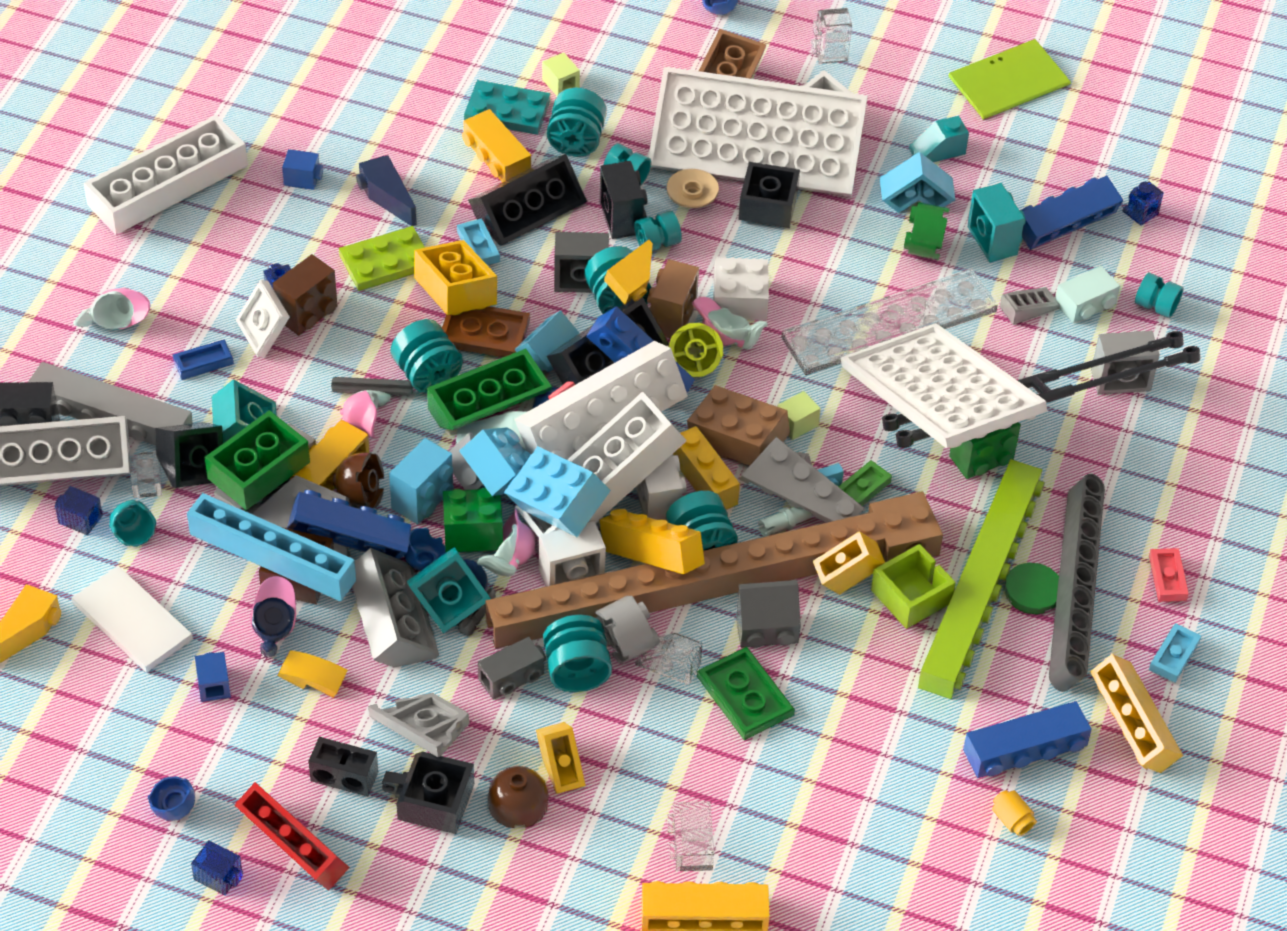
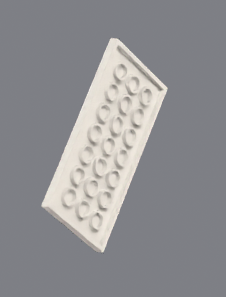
(730, 120)
(943, 385)

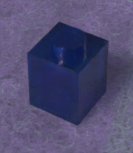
(78, 510)
(217, 868)

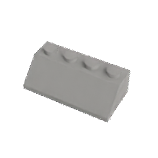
(391, 612)

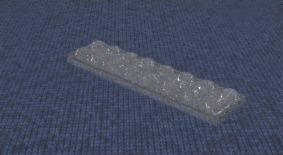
(942, 301)

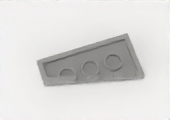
(791, 477)

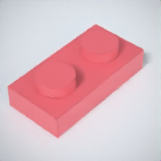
(1168, 575)

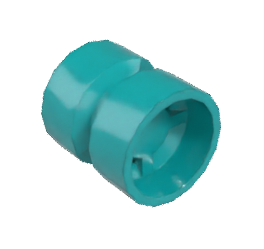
(621, 153)
(660, 231)
(1160, 295)

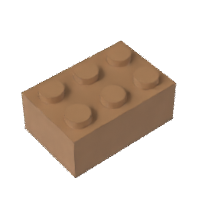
(739, 424)

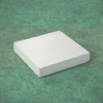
(262, 318)

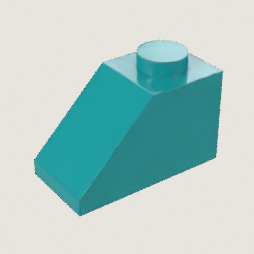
(942, 140)

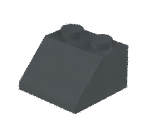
(768, 614)

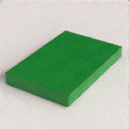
(745, 693)

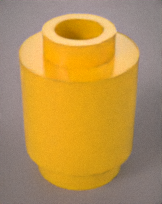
(1014, 812)

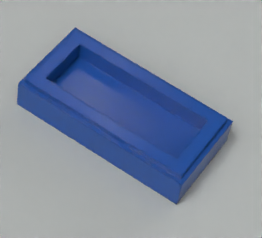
(203, 359)

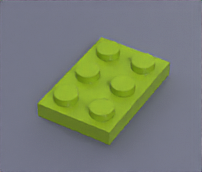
(381, 258)

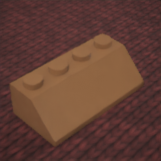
(733, 55)

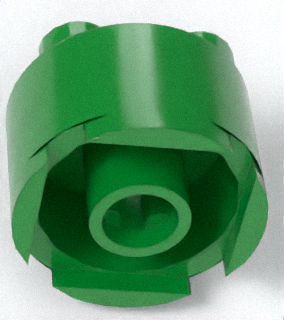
(927, 230)

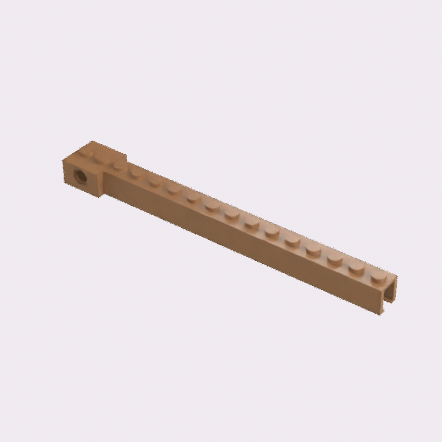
(786, 556)

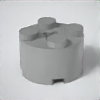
(627, 628)

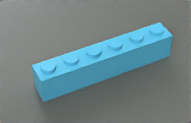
(271, 547)

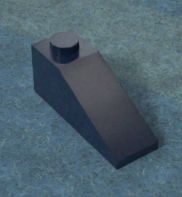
(386, 188)

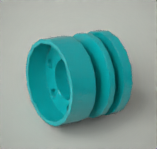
(576, 122)
(596, 272)
(426, 354)
(704, 513)
(577, 653)

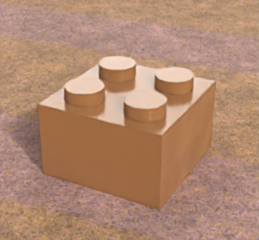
(674, 296)

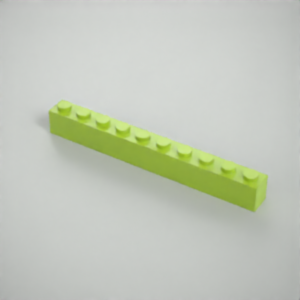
(981, 579)

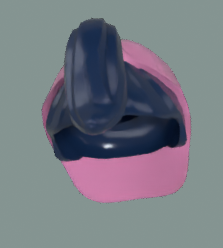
(273, 613)

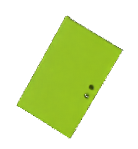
(1017, 78)

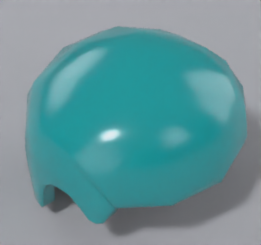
(132, 523)

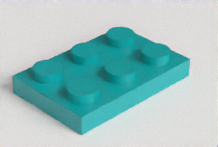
(514, 106)

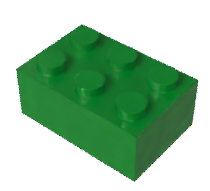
(257, 459)

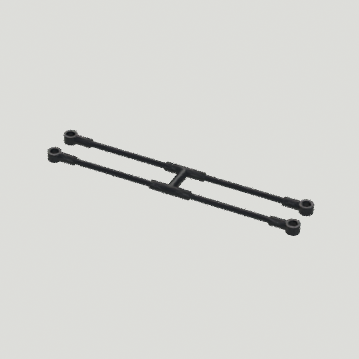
(1173, 339)

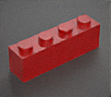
(291, 836)

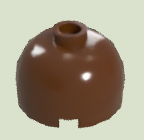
(359, 479)
(518, 797)

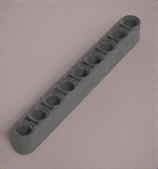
(1077, 583)

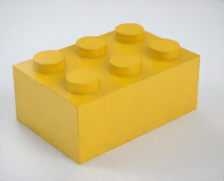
(455, 277)

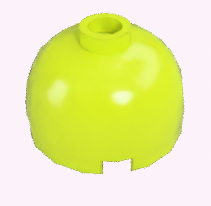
(697, 348)

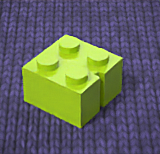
(907, 589)

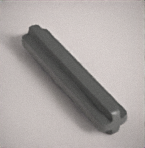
(355, 385)

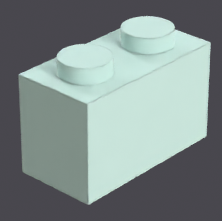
(1087, 294)

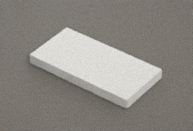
(132, 619)

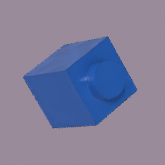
(301, 169)
(212, 676)

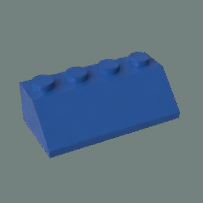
(348, 525)

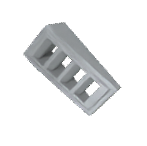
(1016, 314)

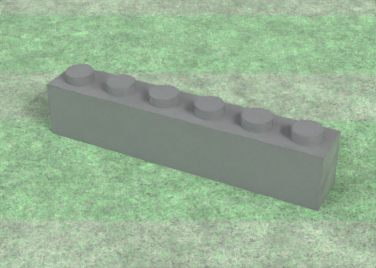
(90, 398)

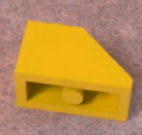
(631, 274)
(561, 757)

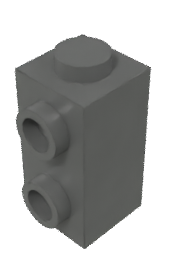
(511, 668)

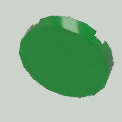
(1032, 588)

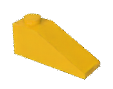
(27, 620)

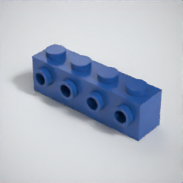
(1070, 211)
(620, 337)
(1027, 739)

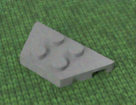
(279, 506)
(424, 721)

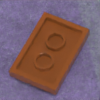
(487, 330)

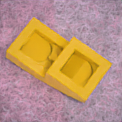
(314, 671)

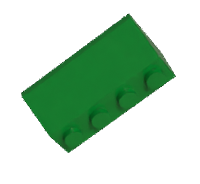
(486, 390)

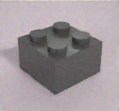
(571, 257)

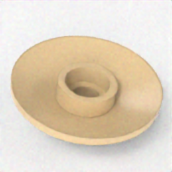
(692, 188)

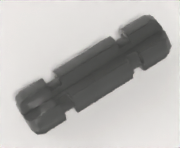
(468, 624)

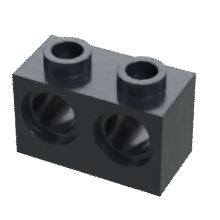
(343, 766)

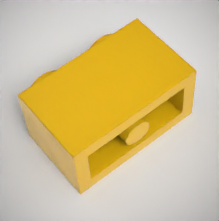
(848, 563)

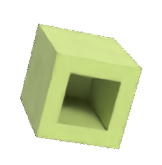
(560, 73)
(802, 414)

